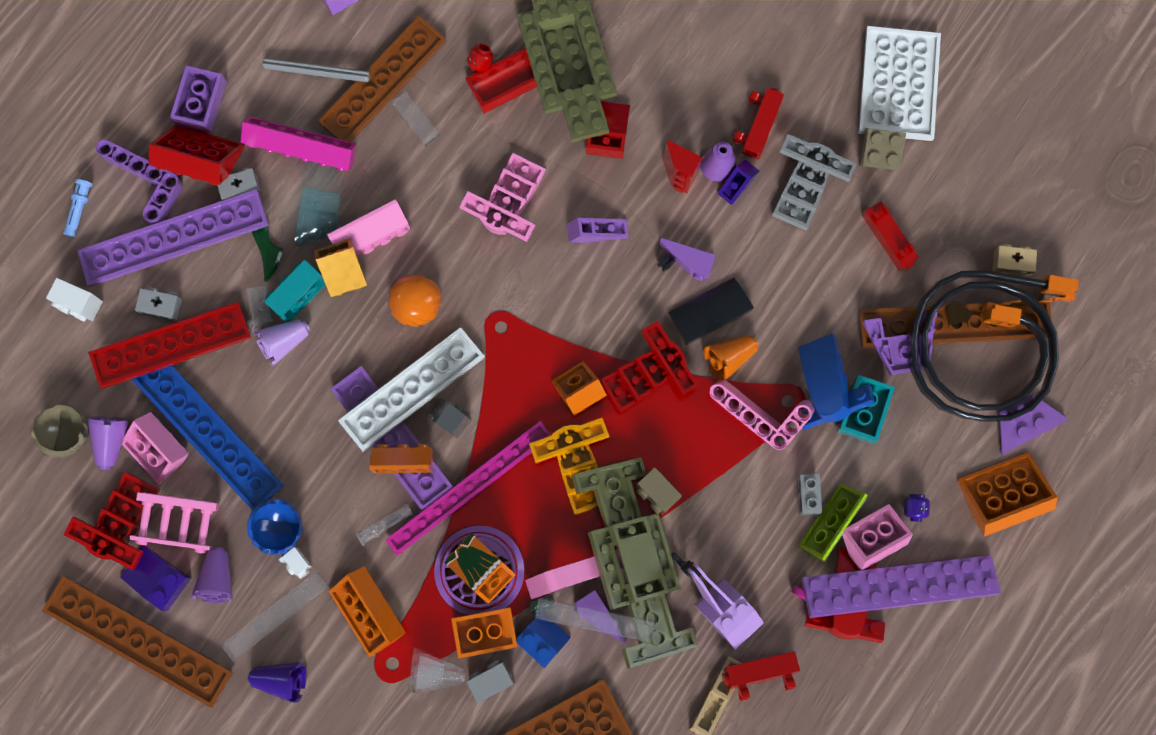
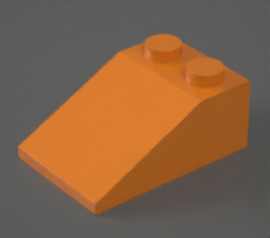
(484, 633)

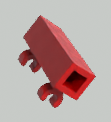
(762, 124)
(890, 236)
(761, 670)

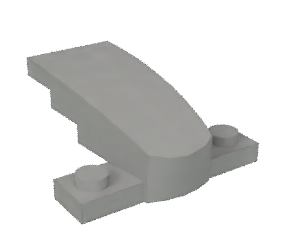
(808, 179)

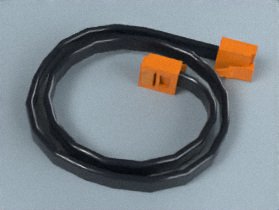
(998, 315)

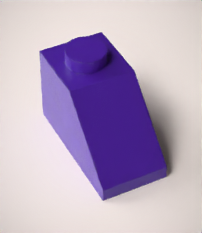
(738, 182)

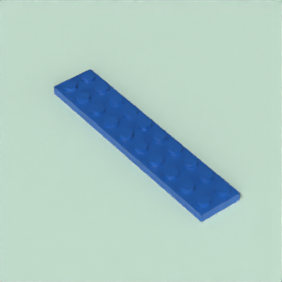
(210, 435)

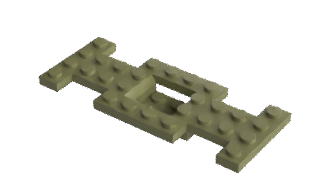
(643, 555)

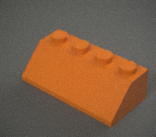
(366, 611)

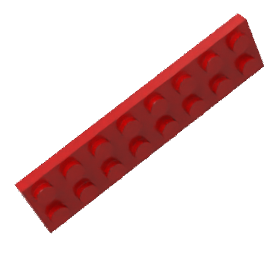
(169, 345)

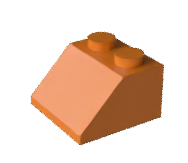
(579, 388)

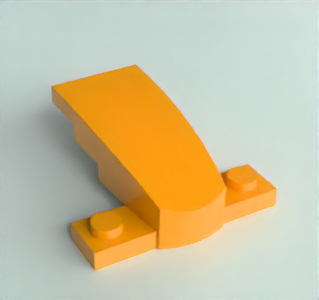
(574, 456)

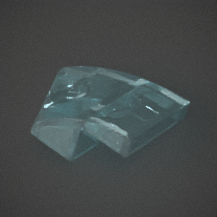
(316, 215)

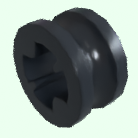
(666, 263)

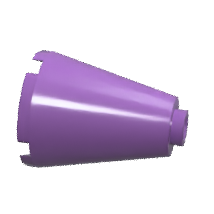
(718, 162)
(106, 439)
(214, 578)

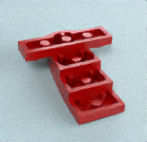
(649, 371)
(115, 524)
(848, 625)

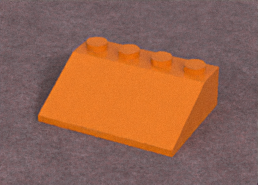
(1007, 494)

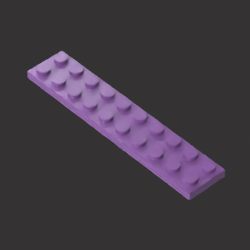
(173, 238)
(900, 586)

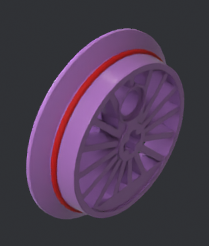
(496, 542)

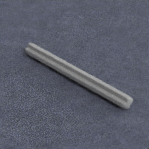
(317, 70)

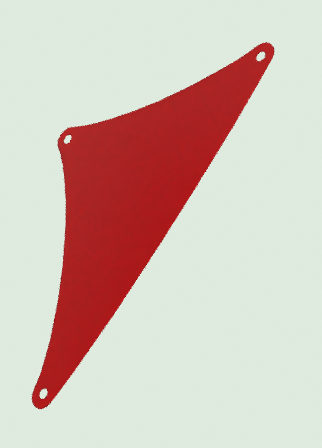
(681, 436)

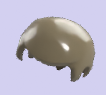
(60, 431)

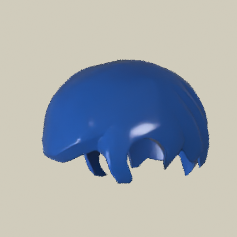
(274, 526)

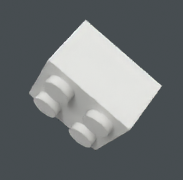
(73, 300)

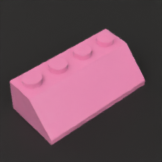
(373, 228)

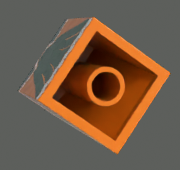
(479, 568)

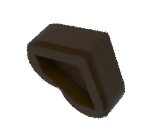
(957, 314)

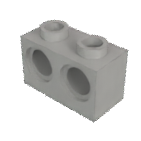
(809, 494)

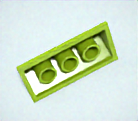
(832, 522)

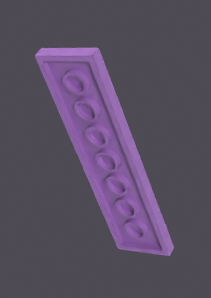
(422, 487)

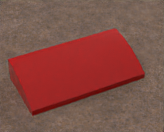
(502, 81)

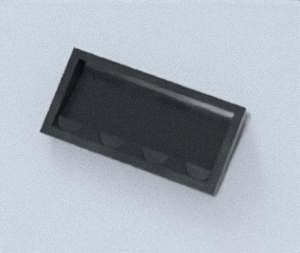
(710, 311)

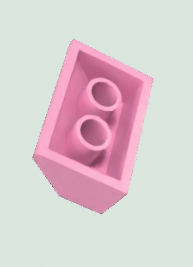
(154, 447)
(876, 537)

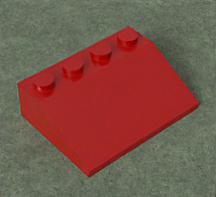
(195, 154)

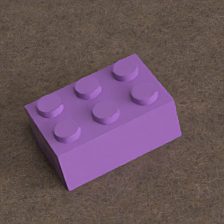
(198, 99)

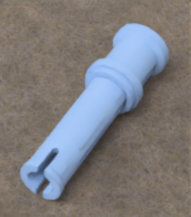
(79, 199)

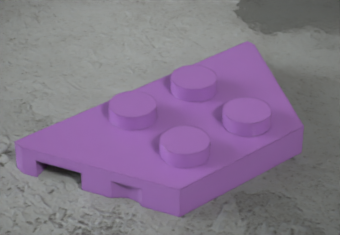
(1028, 425)

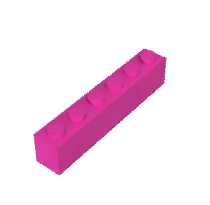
(298, 143)

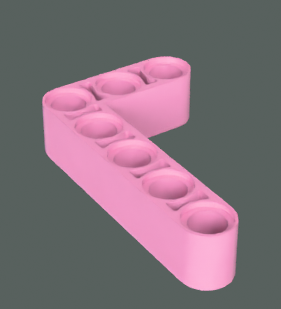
(761, 416)
(565, 576)

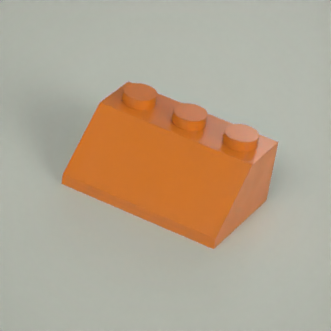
(401, 459)

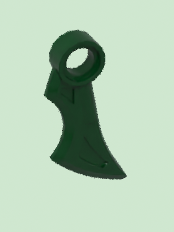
(269, 252)

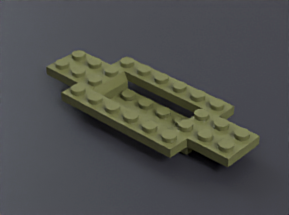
(561, 65)

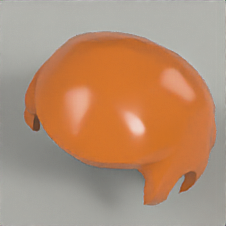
(414, 300)

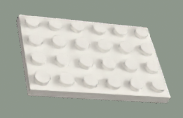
(900, 82)

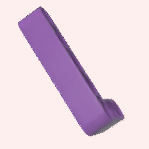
(145, 173)

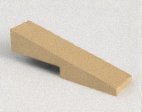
(714, 703)

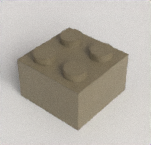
(882, 149)
(658, 491)

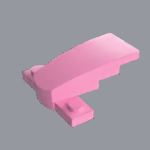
(508, 199)

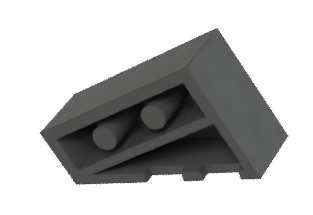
(450, 418)

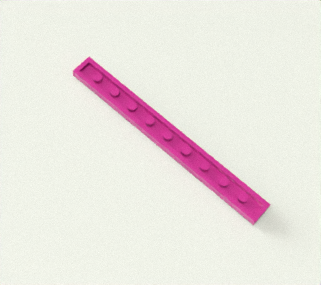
(466, 490)

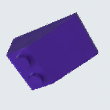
(156, 579)

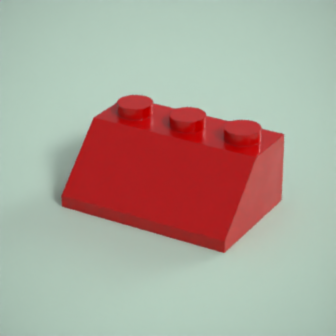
(681, 166)

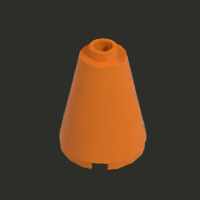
(729, 355)

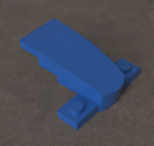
(829, 384)

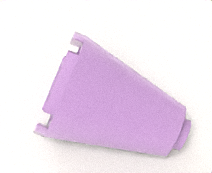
(280, 339)

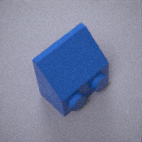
(542, 640)

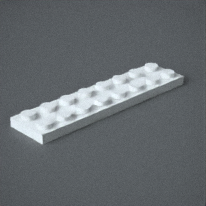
(411, 389)

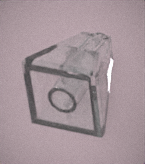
(433, 673)

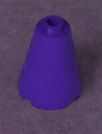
(280, 680)

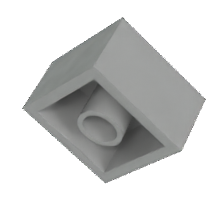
(490, 682)

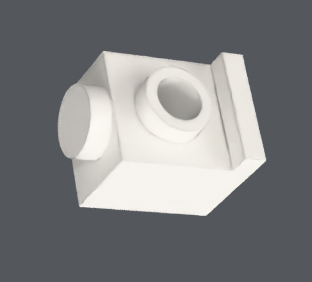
(296, 563)

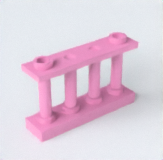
(168, 503)

